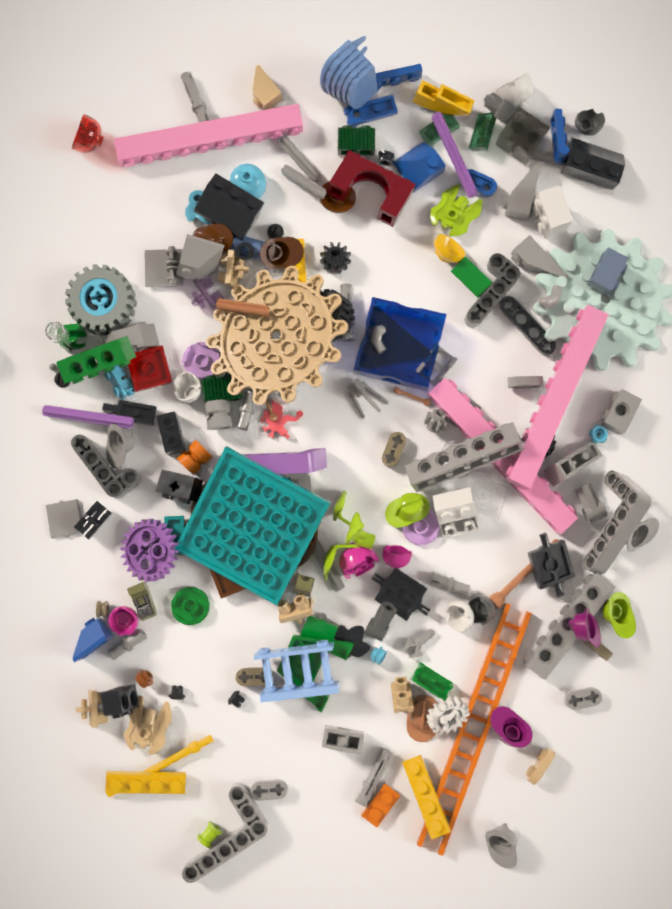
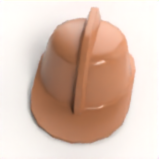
(417, 721)

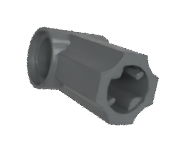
(502, 109)
(380, 623)

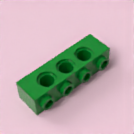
(120, 349)

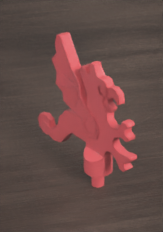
(278, 425)

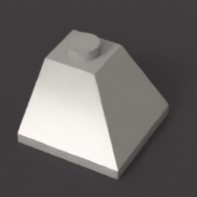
(199, 258)

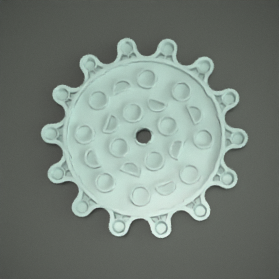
(632, 309)

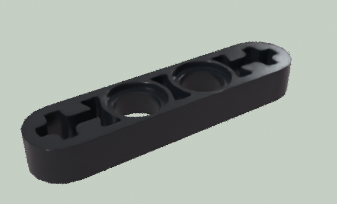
(524, 328)

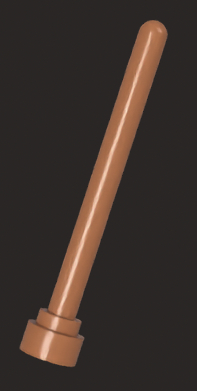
(499, 597)

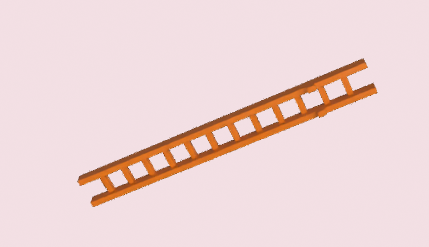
(461, 731)

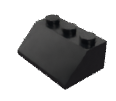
(593, 164)
(229, 205)

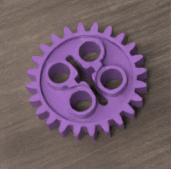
(149, 550)

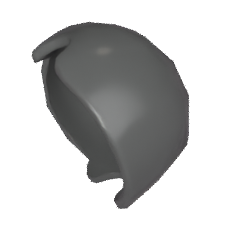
(589, 122)
(483, 609)

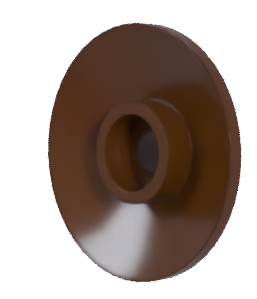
(338, 206)

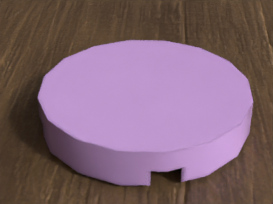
(199, 359)
(422, 531)

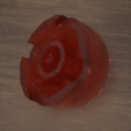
(88, 135)

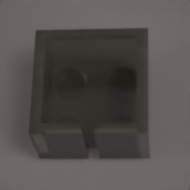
(522, 135)

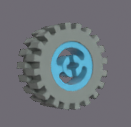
(106, 316)

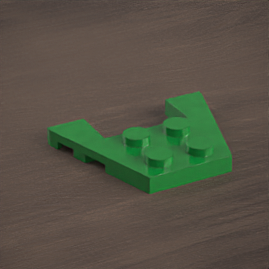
(341, 649)

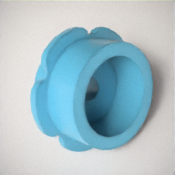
(603, 434)
(378, 655)

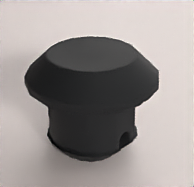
(275, 231)
(59, 381)
(177, 694)
(235, 699)

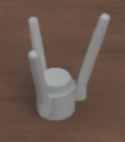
(358, 389)

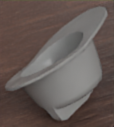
(119, 442)
(643, 534)
(502, 846)

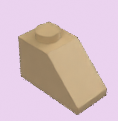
(264, 91)

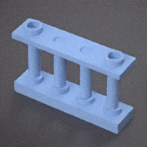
(309, 687)

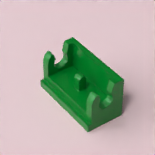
(471, 277)
(75, 332)
(432, 681)

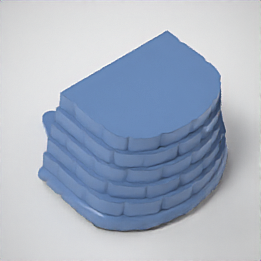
(349, 74)

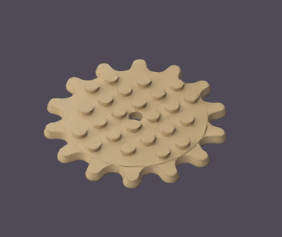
(304, 341)

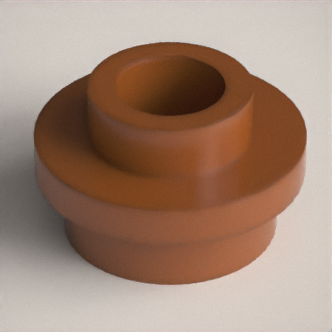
(144, 678)

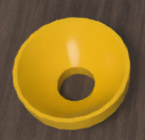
(448, 249)

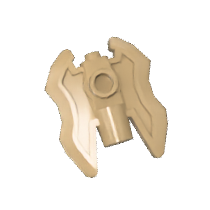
(147, 727)

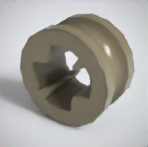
(102, 609)

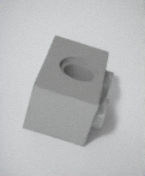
(628, 403)
(343, 739)

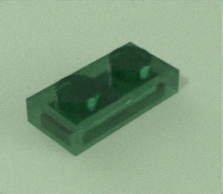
(482, 132)
(430, 134)

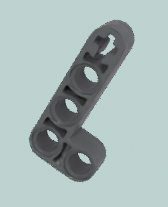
(490, 294)
(101, 464)

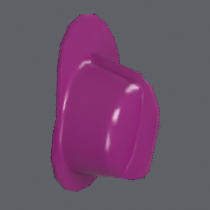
(586, 628)
(511, 727)

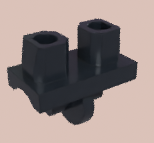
(93, 520)

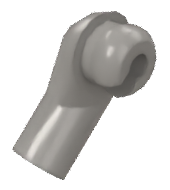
(552, 299)
(376, 336)

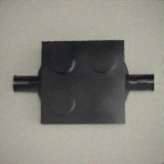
(551, 564)
(401, 592)

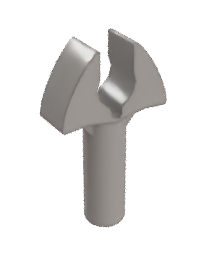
(418, 643)

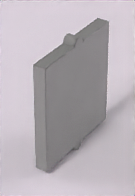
(63, 518)

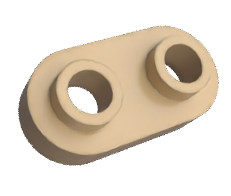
(544, 758)

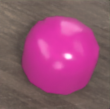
(396, 556)
(123, 620)

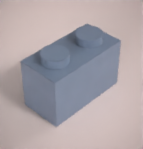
(608, 271)

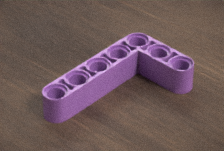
(293, 462)

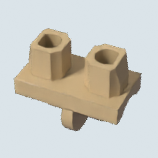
(234, 269)
(296, 610)
(402, 695)
(94, 716)

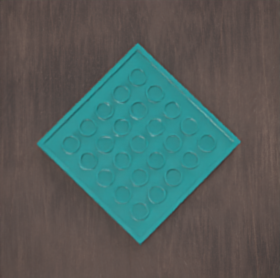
(252, 525)

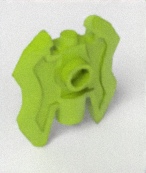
(454, 213)

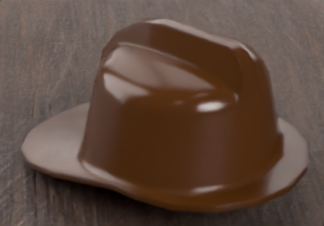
(216, 233)
(281, 252)

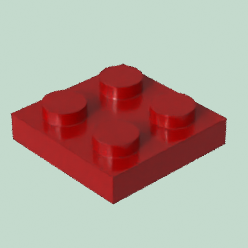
(150, 369)

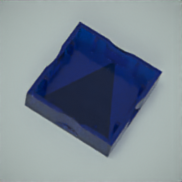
(408, 343)

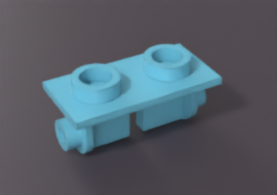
(120, 387)

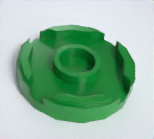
(190, 606)

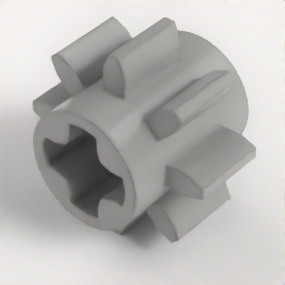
(436, 421)

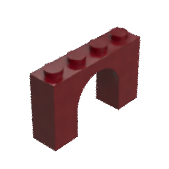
(356, 169)

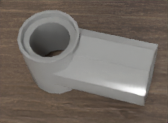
(592, 508)

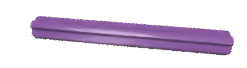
(454, 155)
(87, 416)

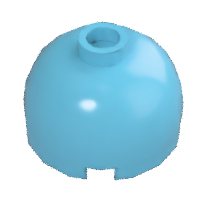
(250, 179)

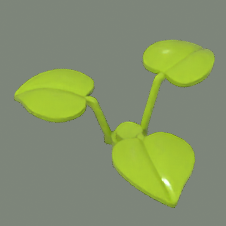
(355, 533)

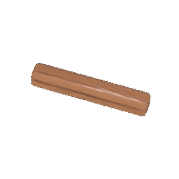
(243, 307)

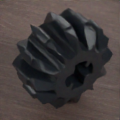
(335, 250)

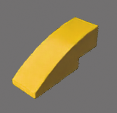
(442, 99)

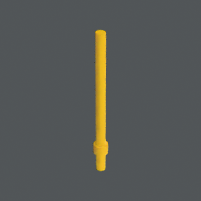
(194, 747)

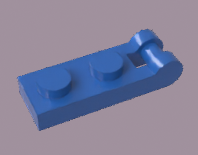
(396, 76)
(372, 111)
(559, 138)

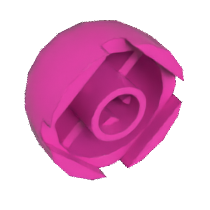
(357, 561)

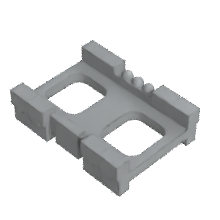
(441, 369)

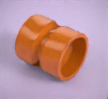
(194, 457)

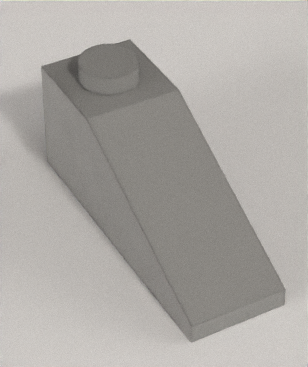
(521, 198)
(535, 258)
(572, 463)

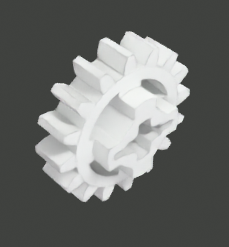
(446, 715)

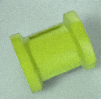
(209, 834)

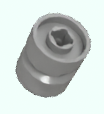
(218, 414)

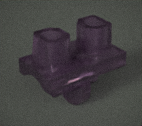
(203, 285)

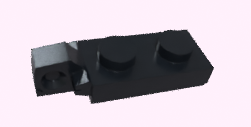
(141, 413)

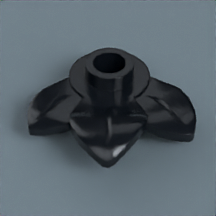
(355, 635)

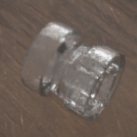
(60, 336)

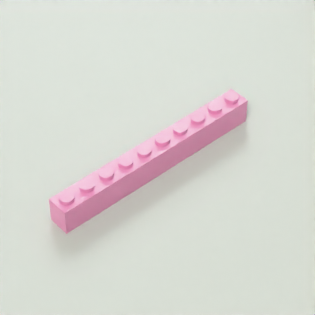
(209, 135)
(557, 396)
(472, 424)

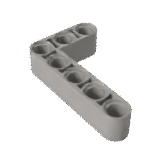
(621, 525)
(231, 840)

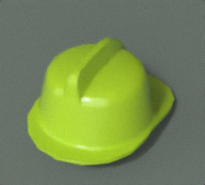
(407, 510)
(619, 613)

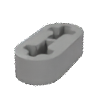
(525, 382)
(583, 703)
(268, 795)

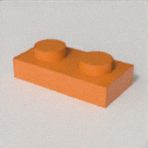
(380, 805)

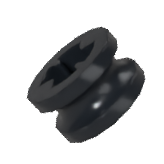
(385, 158)
(250, 251)

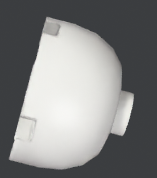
(517, 90)

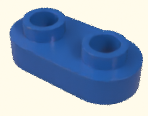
(481, 180)

